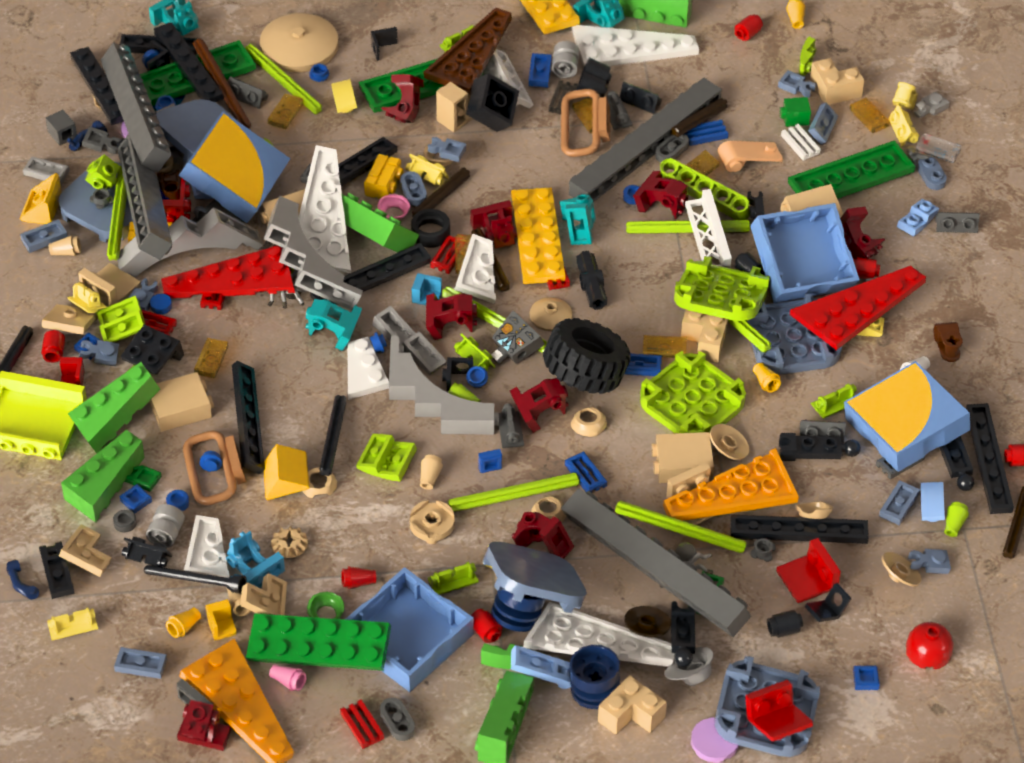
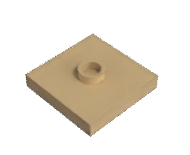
(68, 319)

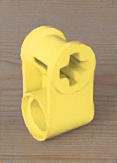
(905, 96)

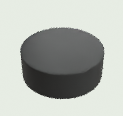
(124, 521)

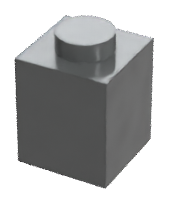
(61, 127)

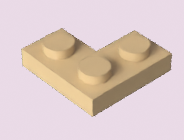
(81, 551)
(269, 599)

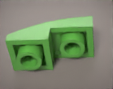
(496, 656)

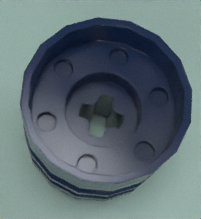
(515, 614)
(593, 675)

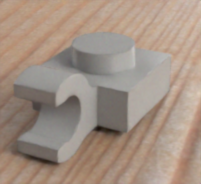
(931, 104)

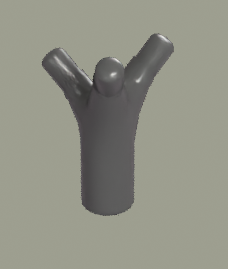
(915, 155)

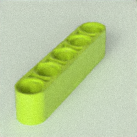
(701, 181)

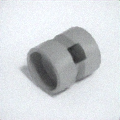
(565, 59)
(165, 525)

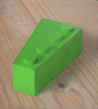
(661, 11)
(376, 225)
(113, 406)
(103, 475)
(504, 718)

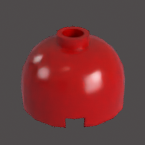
(929, 645)

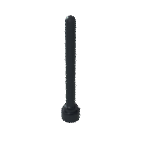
(233, 583)

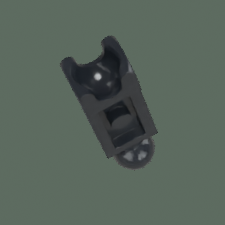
(815, 447)
(958, 463)
(682, 634)

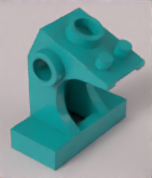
(603, 12)
(180, 15)
(580, 209)
(343, 328)

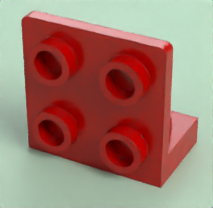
(176, 208)
(810, 574)
(774, 712)

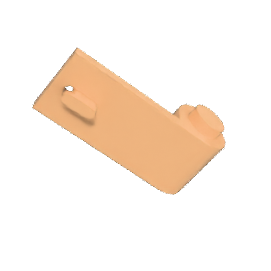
(736, 153)

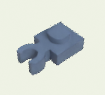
(794, 82)
(449, 149)
(145, 293)
(103, 351)
(933, 560)

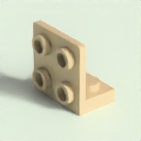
(110, 283)
(687, 481)

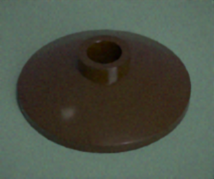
(647, 621)

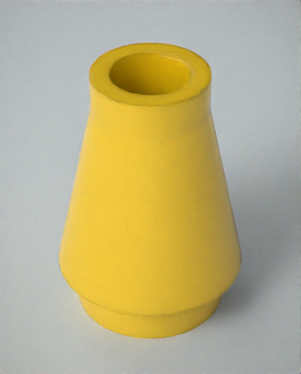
(796, 12)
(767, 378)
(181, 623)

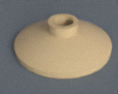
(549, 312)
(729, 441)
(900, 569)

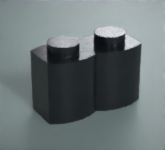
(595, 76)

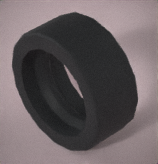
(431, 216)

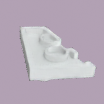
(476, 272)
(364, 369)
(206, 548)

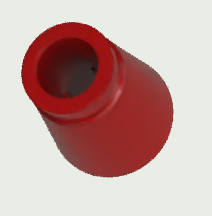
(356, 577)

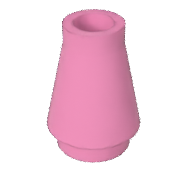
(290, 677)

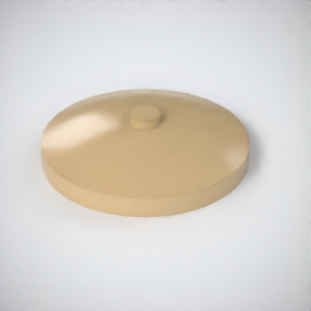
(299, 41)

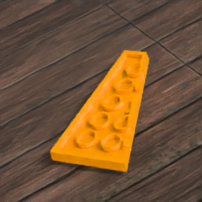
(739, 489)
(231, 686)

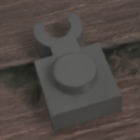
(98, 139)

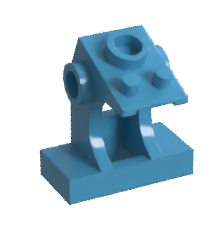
(244, 550)

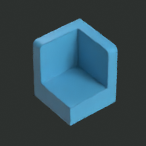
(424, 286)

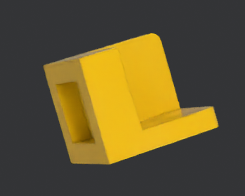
(220, 619)

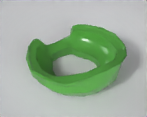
(325, 599)

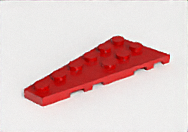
(234, 277)
(850, 311)

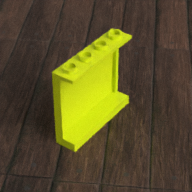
(36, 414)

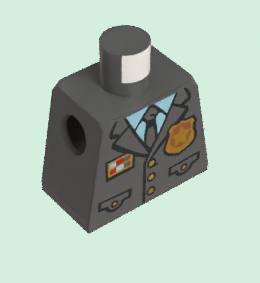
(515, 340)

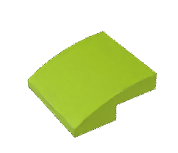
(121, 320)
(386, 457)

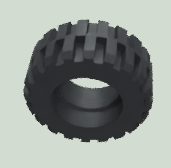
(586, 355)

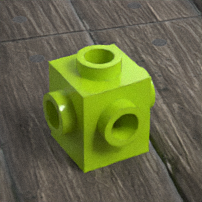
(102, 173)

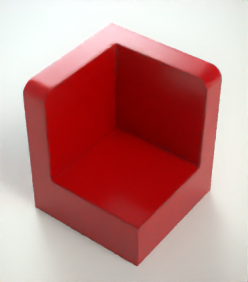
(72, 370)

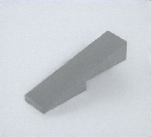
(422, 351)

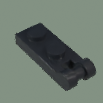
(56, 571)

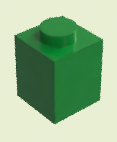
(796, 111)

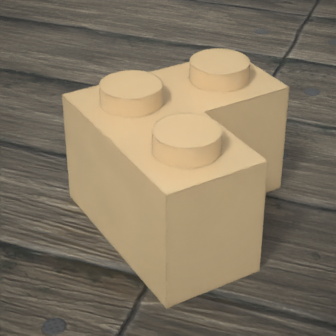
(836, 85)
(452, 106)
(707, 331)
(632, 702)

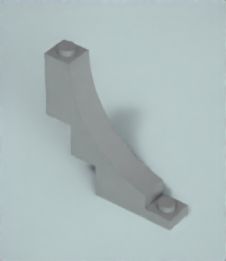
(213, 230)
(313, 271)
(456, 413)

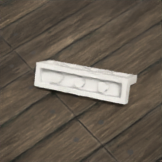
(503, 69)
(715, 228)

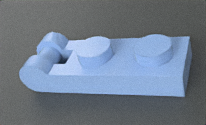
(541, 666)

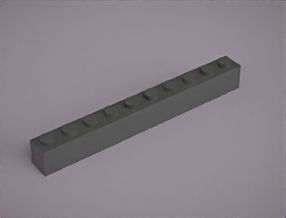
(135, 107)
(641, 143)
(145, 203)
(656, 562)

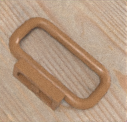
(601, 122)
(231, 464)

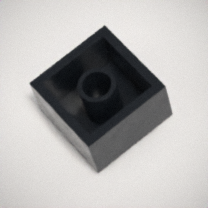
(492, 102)

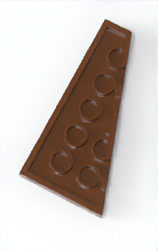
(470, 54)

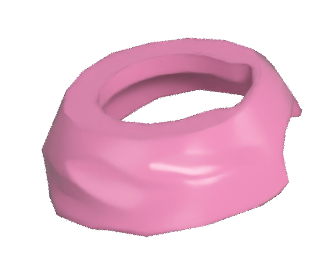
(394, 200)

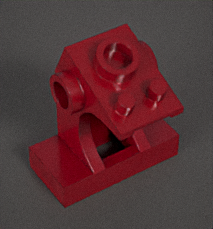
(410, 90)
(669, 191)
(496, 227)
(854, 236)
(449, 309)
(530, 410)
(549, 530)
(197, 720)

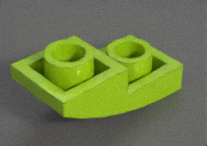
(806, 58)

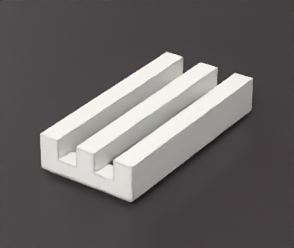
(804, 141)

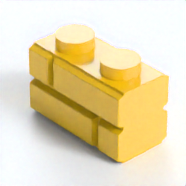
(383, 177)

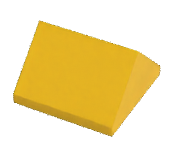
(43, 201)
(285, 472)

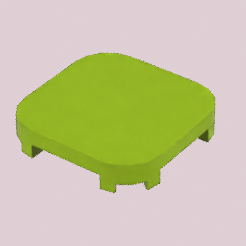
(721, 290)
(692, 395)

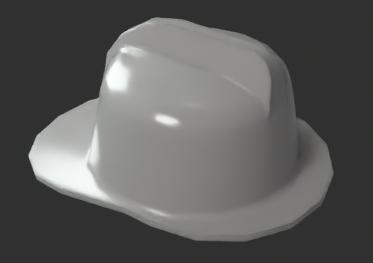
(696, 672)

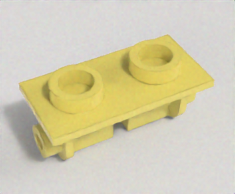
(903, 126)
(434, 172)
(86, 298)
(74, 624)

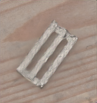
(565, 87)

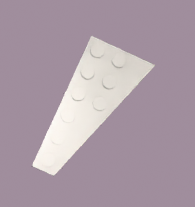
(627, 46)
(323, 210)
(571, 631)

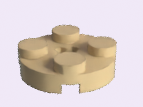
(432, 531)

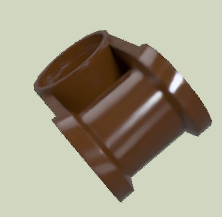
(170, 184)
(948, 340)

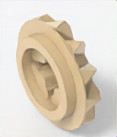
(297, 546)

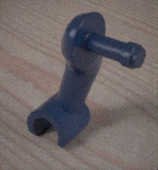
(77, 141)
(29, 592)

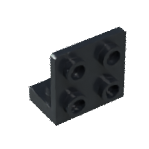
(152, 349)

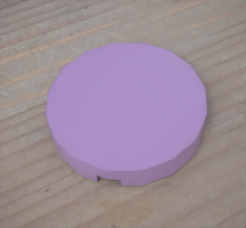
(709, 743)

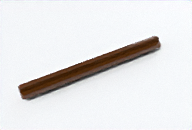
(216, 74)

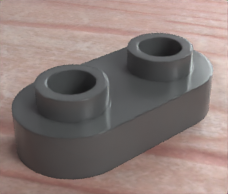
(671, 147)
(399, 720)

